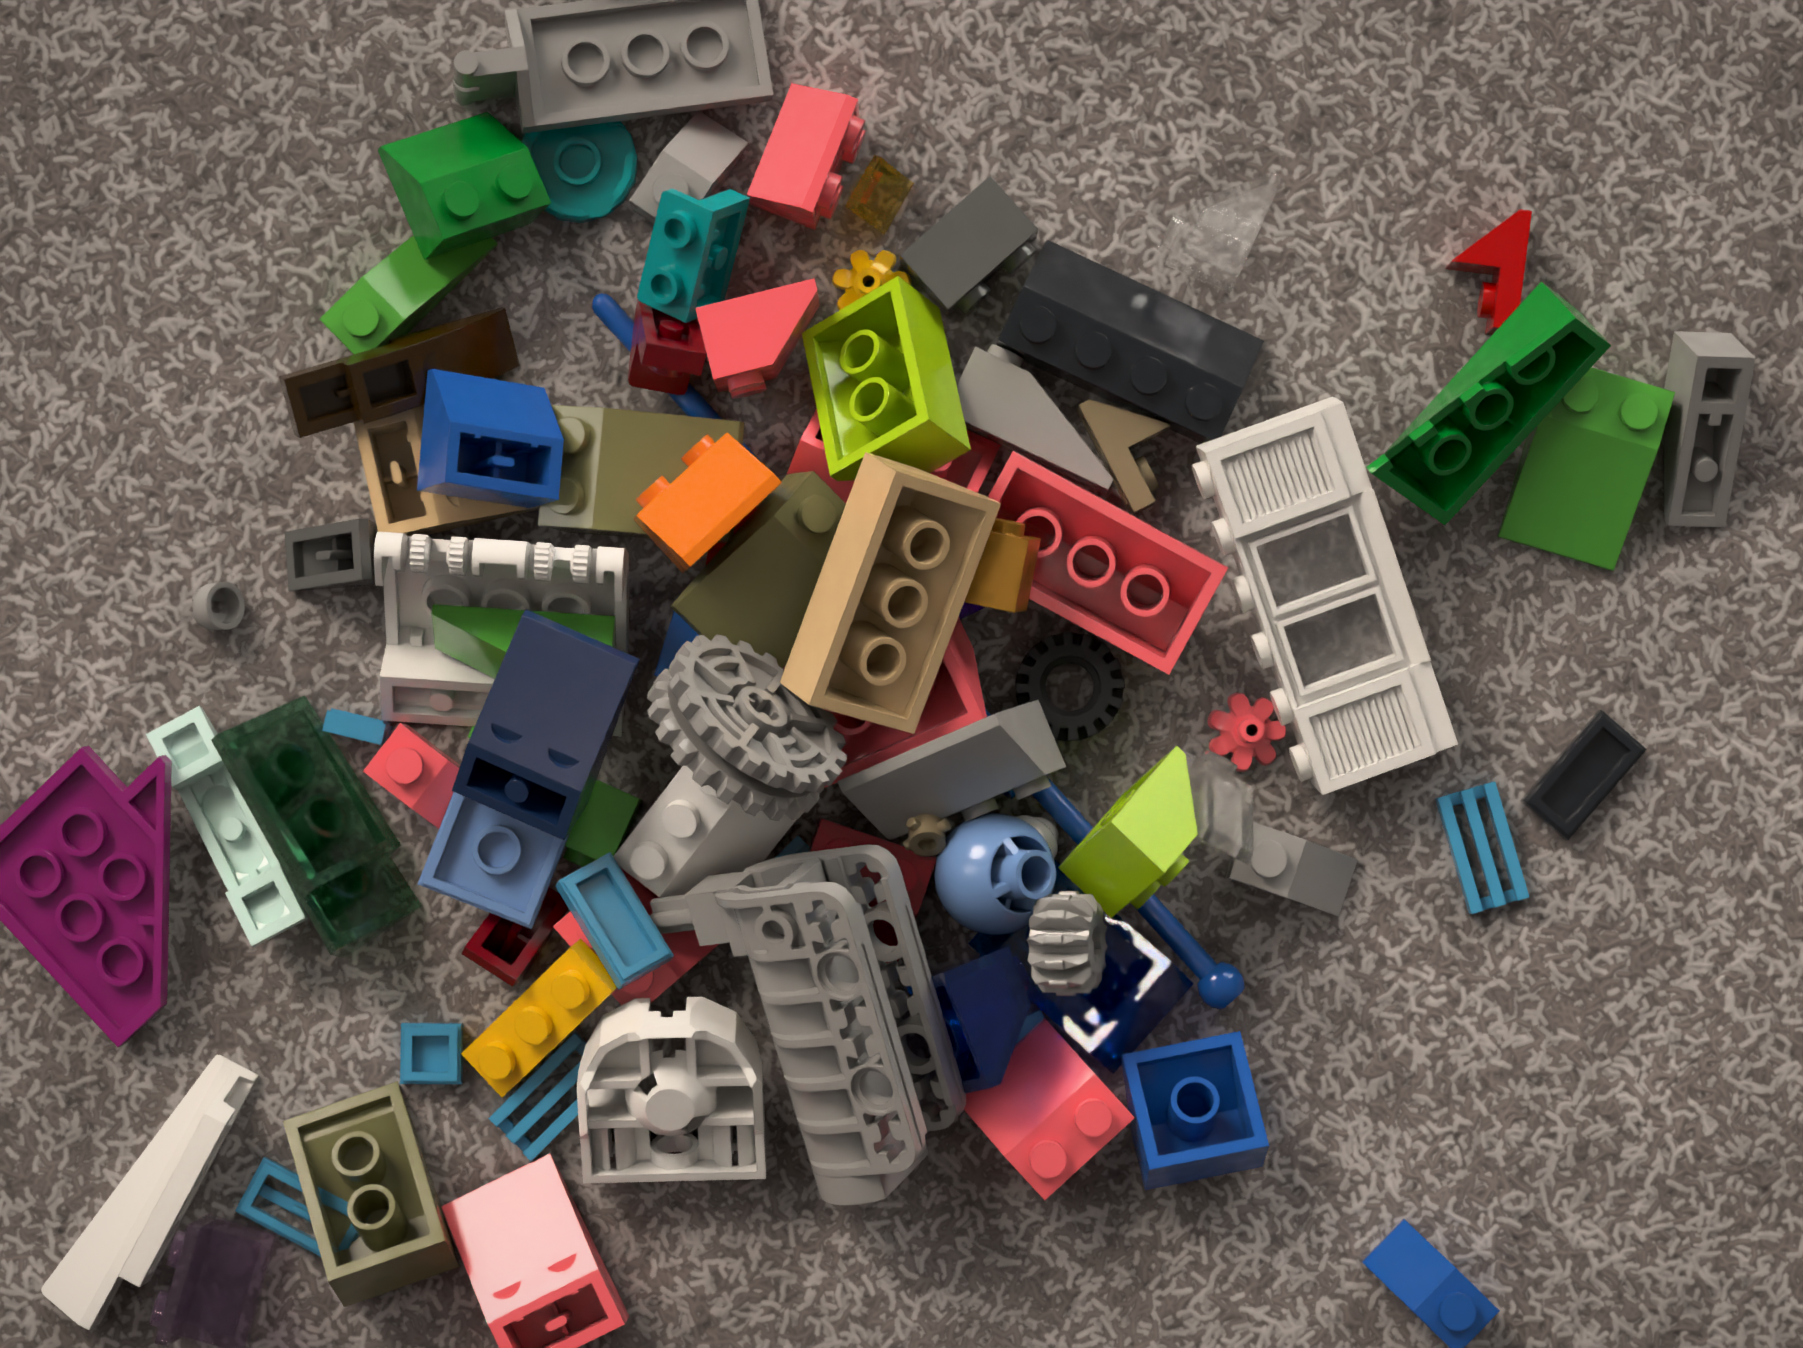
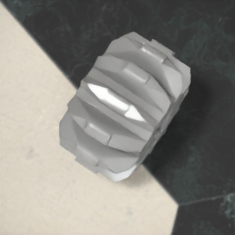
(1067, 943)

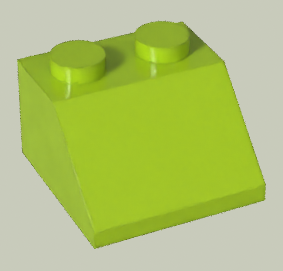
(1138, 839)

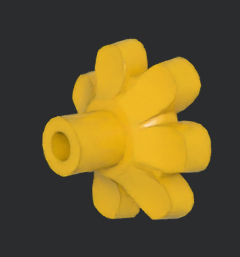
(863, 270)

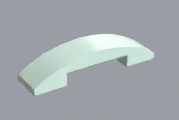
(235, 842)

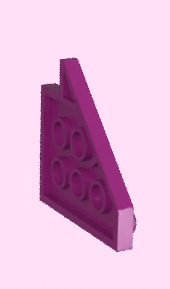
(92, 887)

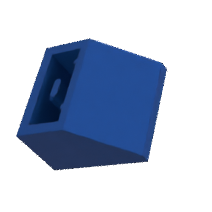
(489, 441)

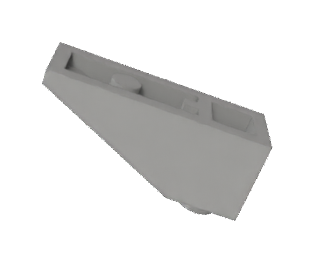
(1017, 413)
(1704, 425)

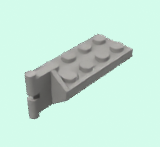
(620, 61)

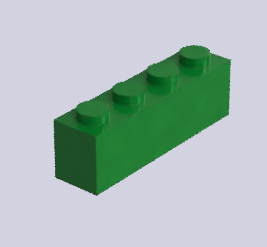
(1491, 404)

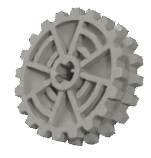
(744, 728)

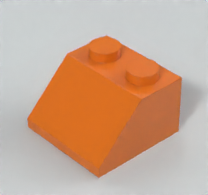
(705, 500)

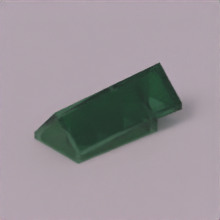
(319, 824)

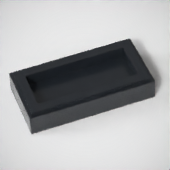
(1583, 775)

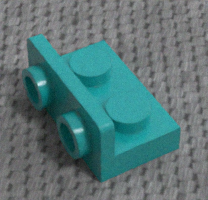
(692, 251)

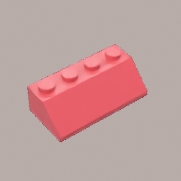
(1107, 565)

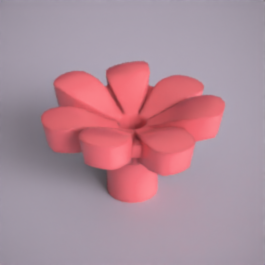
(1233, 732)

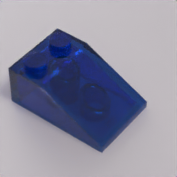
(1129, 1001)

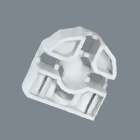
(701, 1088)

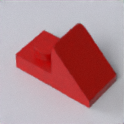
(1504, 257)

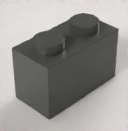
(970, 248)

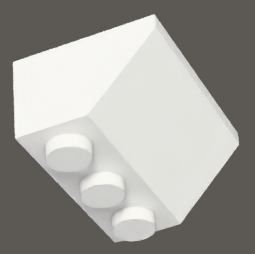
(695, 836)

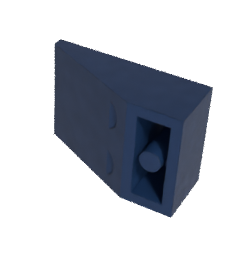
(546, 725)

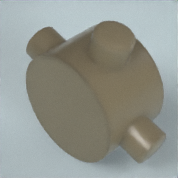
(926, 834)

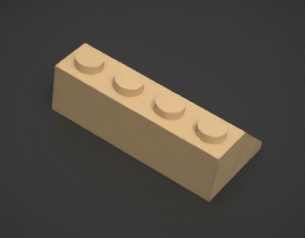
(889, 594)

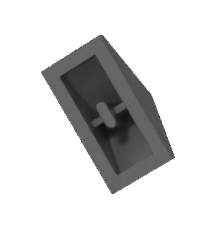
(331, 555)

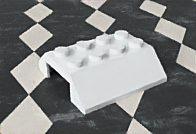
(421, 571)

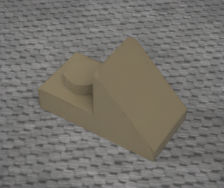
(1113, 435)

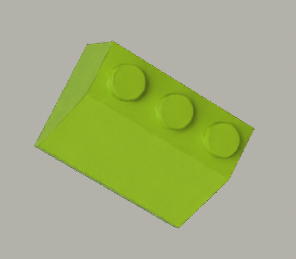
(885, 383)

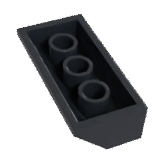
(1129, 343)

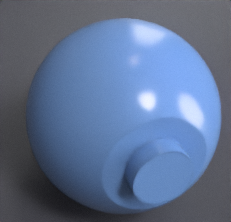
(994, 873)

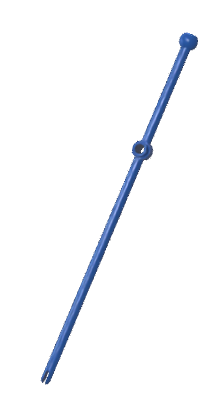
(1217, 982)

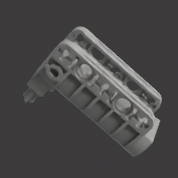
(837, 1007)

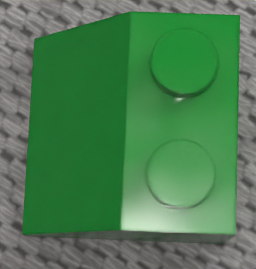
(464, 183)

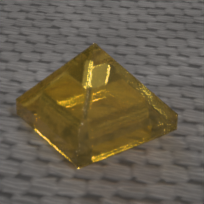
(878, 194)

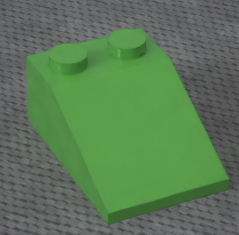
(1587, 469)

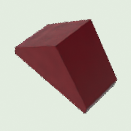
(511, 948)

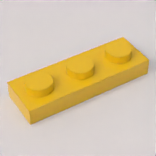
(540, 1018)

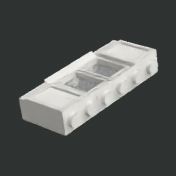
(1324, 596)

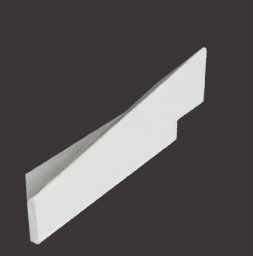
(152, 1199)

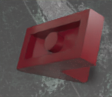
(664, 351)

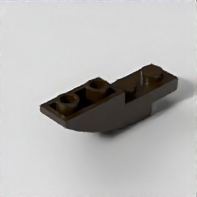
(395, 375)

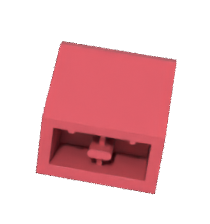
(805, 154)

